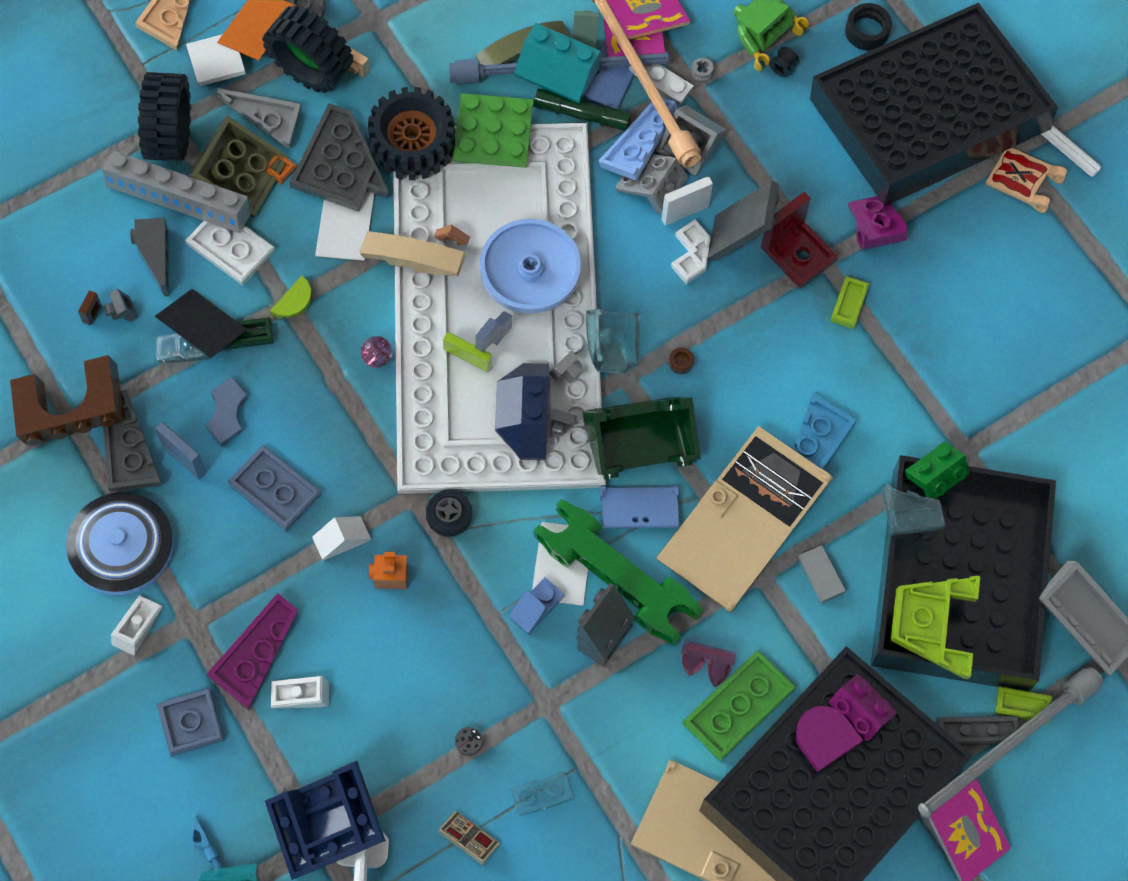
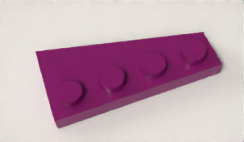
(251, 655)

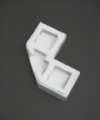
(694, 262)

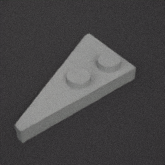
(271, 115)

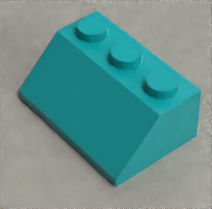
(557, 63)

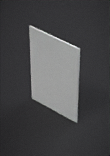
(343, 230)
(568, 580)

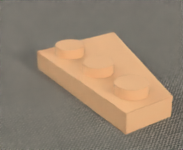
(164, 20)

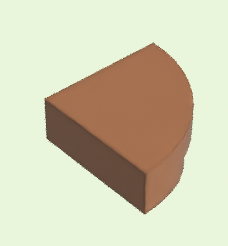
(452, 233)

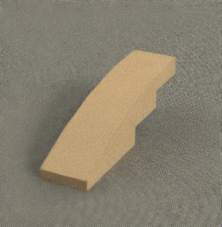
(413, 253)

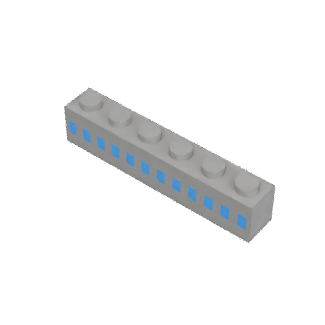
(176, 191)

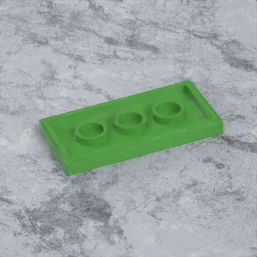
(738, 706)

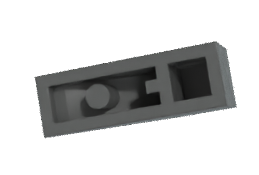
(152, 245)

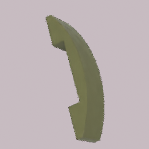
(510, 46)

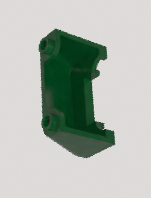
(642, 434)

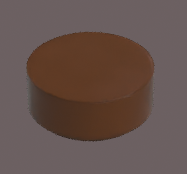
(681, 360)

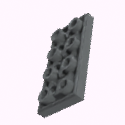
(744, 221)

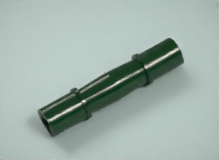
(584, 110)

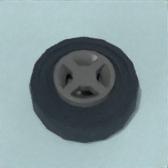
(449, 503)

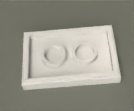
(231, 251)

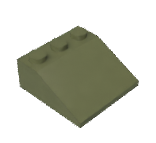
(237, 162)

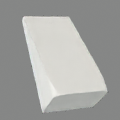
(135, 625)
(300, 693)

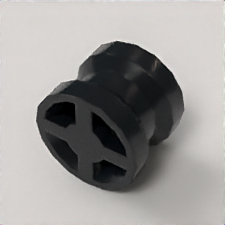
(784, 62)

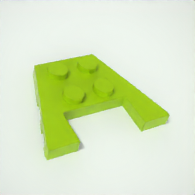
(922, 621)

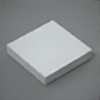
(686, 201)

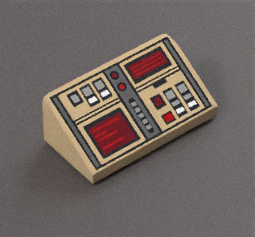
(469, 838)

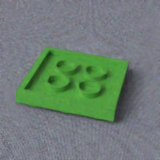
(493, 130)

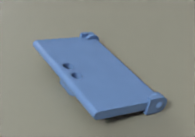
(609, 84)
(625, 504)

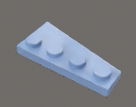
(637, 143)

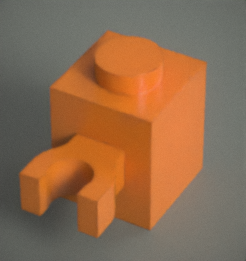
(389, 571)

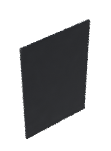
(201, 323)

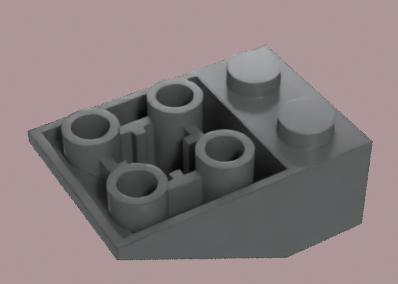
(604, 625)

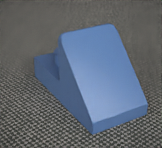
(536, 605)

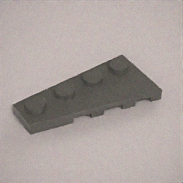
(127, 454)

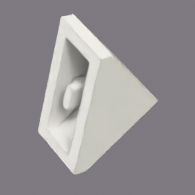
(340, 536)

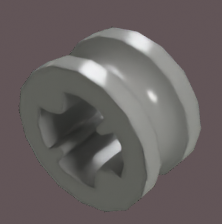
(700, 76)

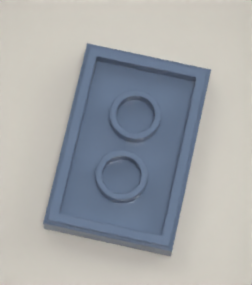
(274, 488)

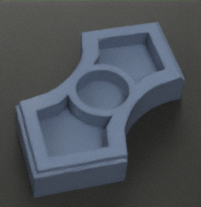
(493, 331)
(228, 400)

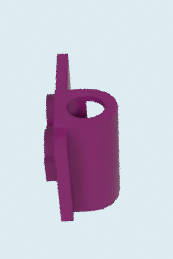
(877, 223)

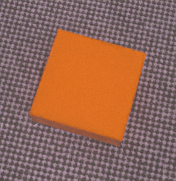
(288, 169)

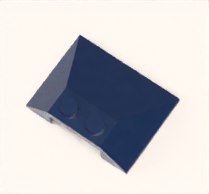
(325, 821)

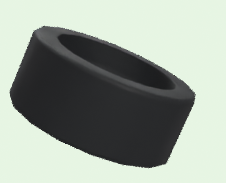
(871, 11)

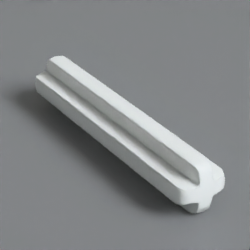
(1072, 151)

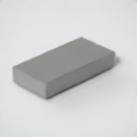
(821, 574)

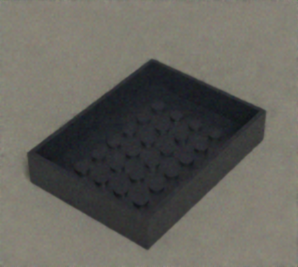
(932, 103)
(993, 530)
(849, 812)

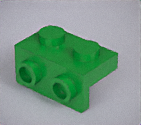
(939, 470)

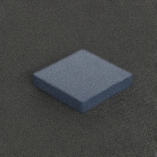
(180, 450)
(190, 722)

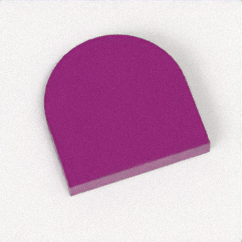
(825, 736)

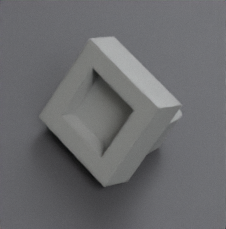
(566, 368)

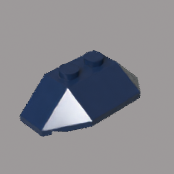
(523, 410)

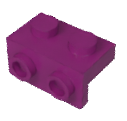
(862, 707)

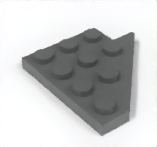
(338, 162)

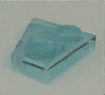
(911, 512)

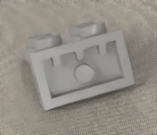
(658, 178)

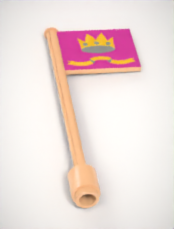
(640, 18)

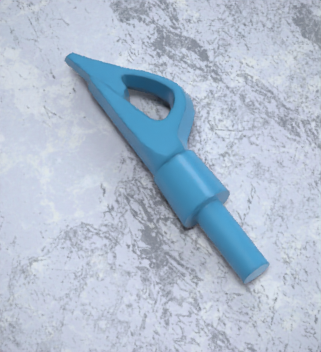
(205, 844)

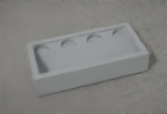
(1088, 615)

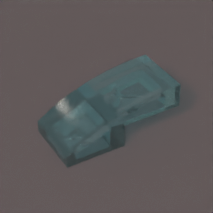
(176, 349)

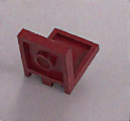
(794, 235)

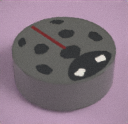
(468, 741)

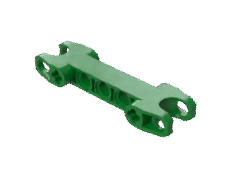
(653, 600)

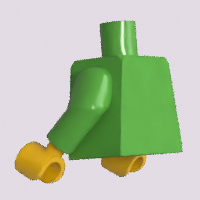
(763, 24)

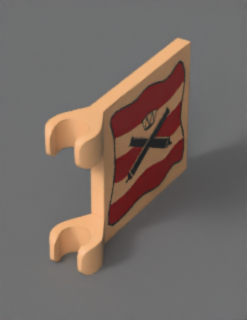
(1022, 177)

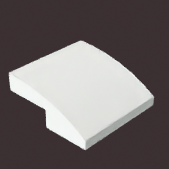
(214, 61)

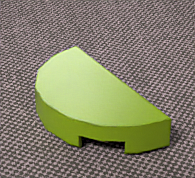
(294, 301)

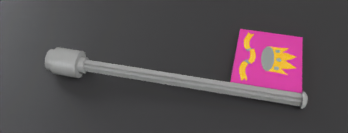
(960, 809)

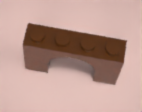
(99, 407)

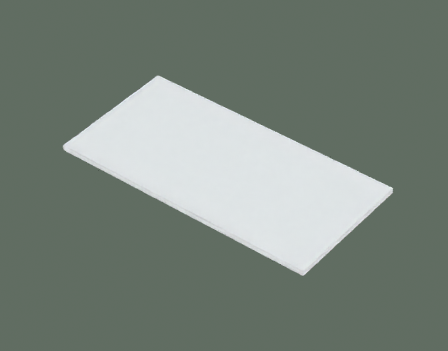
(451, 405)

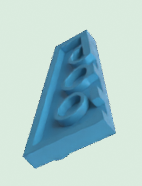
(822, 431)

